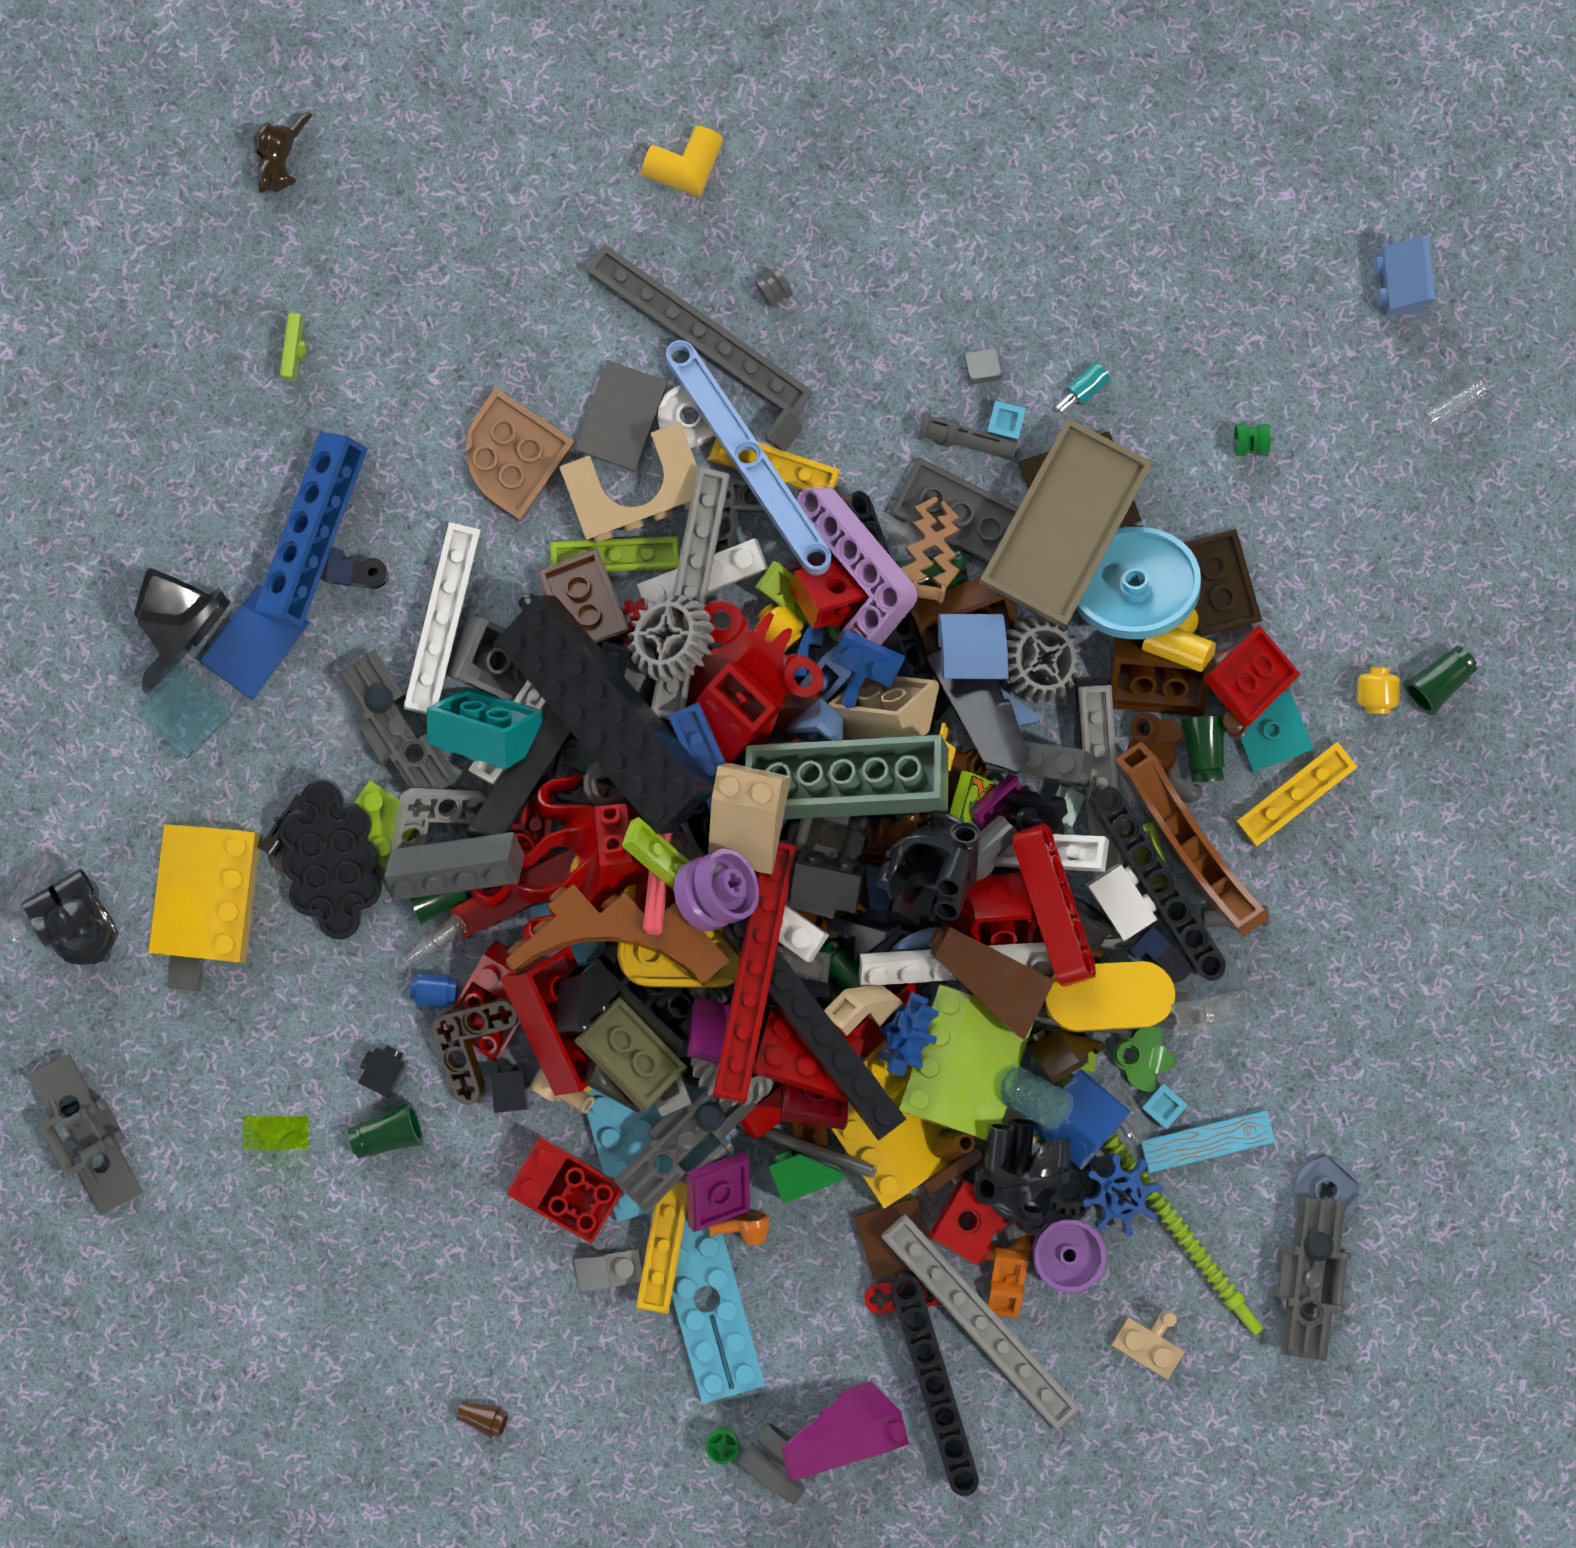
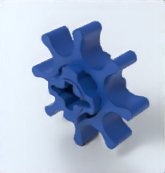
(907, 1035)
(1128, 1182)

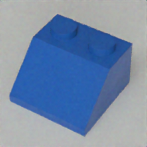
(1092, 1120)

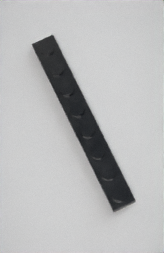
(825, 1041)

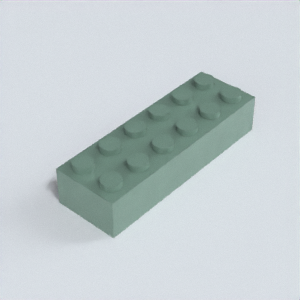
(859, 775)

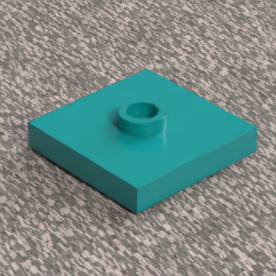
(1276, 735)

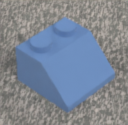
(1405, 277)

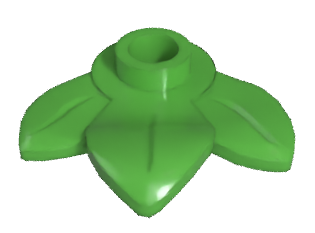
(1148, 1058)

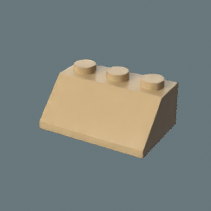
(889, 711)

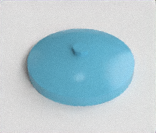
(1142, 585)

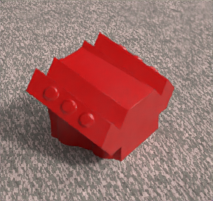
(999, 912)

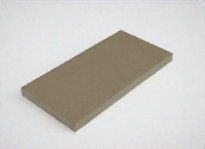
(1065, 523)

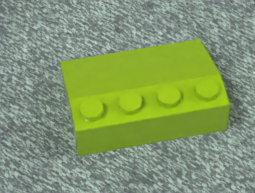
(964, 1066)

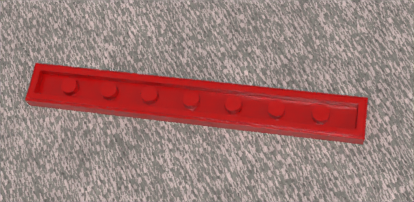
(753, 980)

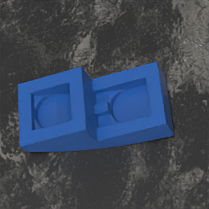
(812, 639)

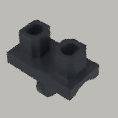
(1032, 810)

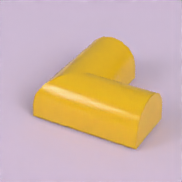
(685, 172)
(1182, 645)

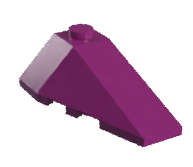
(848, 1431)

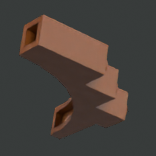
(1187, 841)
(620, 922)

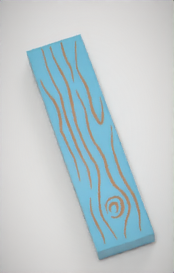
(1207, 1141)

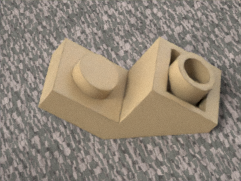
(860, 1002)

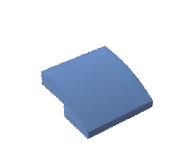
(973, 646)

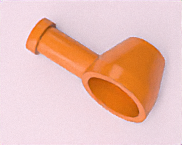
(752, 1232)

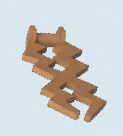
(931, 540)

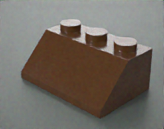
(960, 599)
(1154, 683)

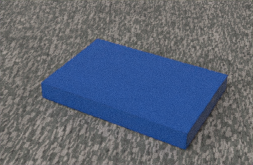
(251, 647)

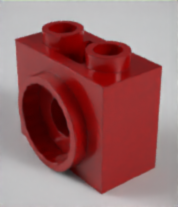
(828, 597)
(969, 1244)

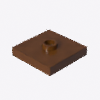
(873, 1223)

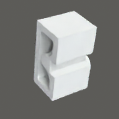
(1122, 901)

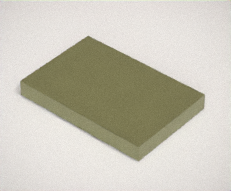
(630, 1054)

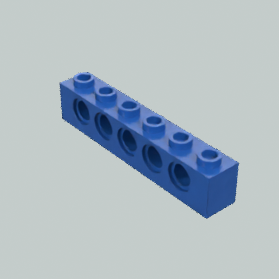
(311, 529)

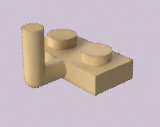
(1148, 1345)

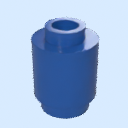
(433, 990)

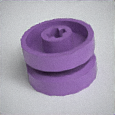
(716, 890)
(1068, 1274)

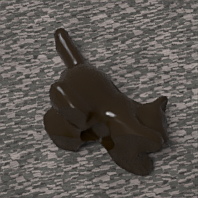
(273, 147)

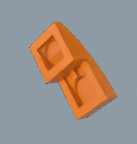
(1007, 1282)

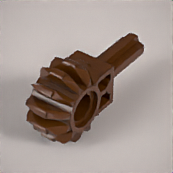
(883, 834)

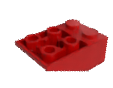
(736, 709)
(483, 987)
(564, 1189)

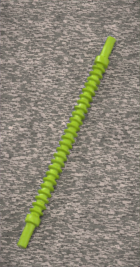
(1233, 1299)

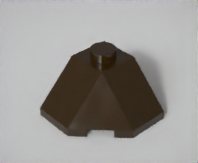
(1061, 1051)

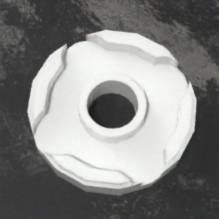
(669, 414)

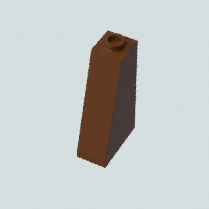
(996, 980)

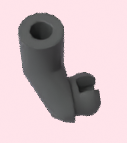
(1187, 791)

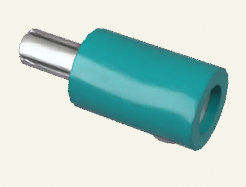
(1084, 387)

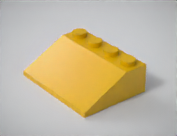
(204, 893)
(901, 1157)

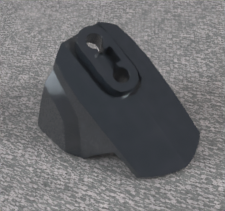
(174, 620)

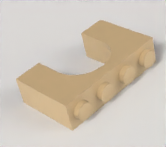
(602, 515)

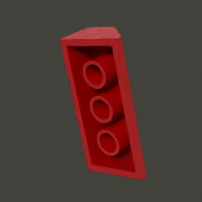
(534, 999)

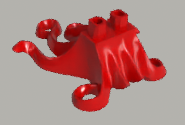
(761, 659)
(596, 839)

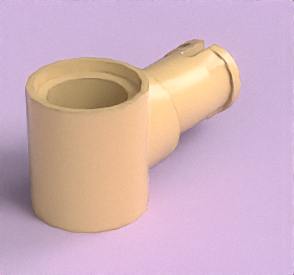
(579, 1101)

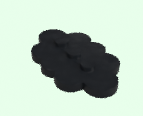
(330, 859)

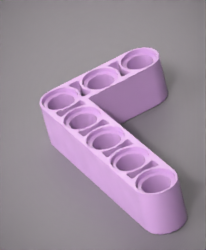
(842, 534)

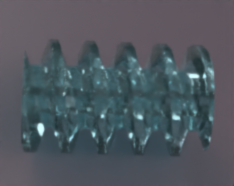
(1036, 1098)

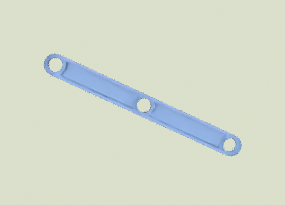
(758, 475)

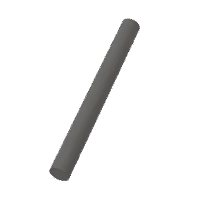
(820, 1153)

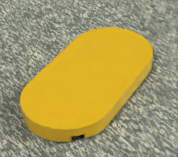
(655, 970)
(1116, 999)

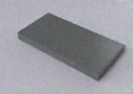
(980, 513)

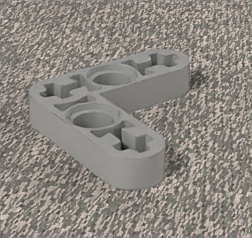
(422, 815)

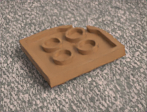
(513, 453)

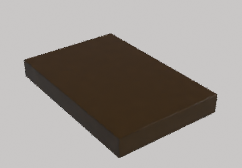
(1226, 587)

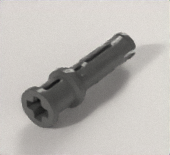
(952, 433)

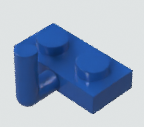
(866, 660)

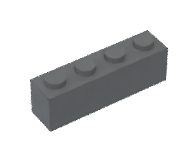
(454, 866)

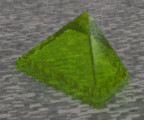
(275, 1132)

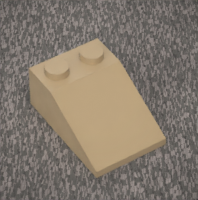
(748, 813)

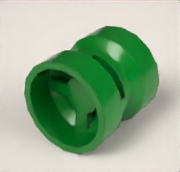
(1252, 439)
(722, 1451)

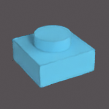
(1006, 420)
(1164, 1106)

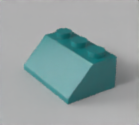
(483, 727)

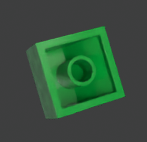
(801, 1174)

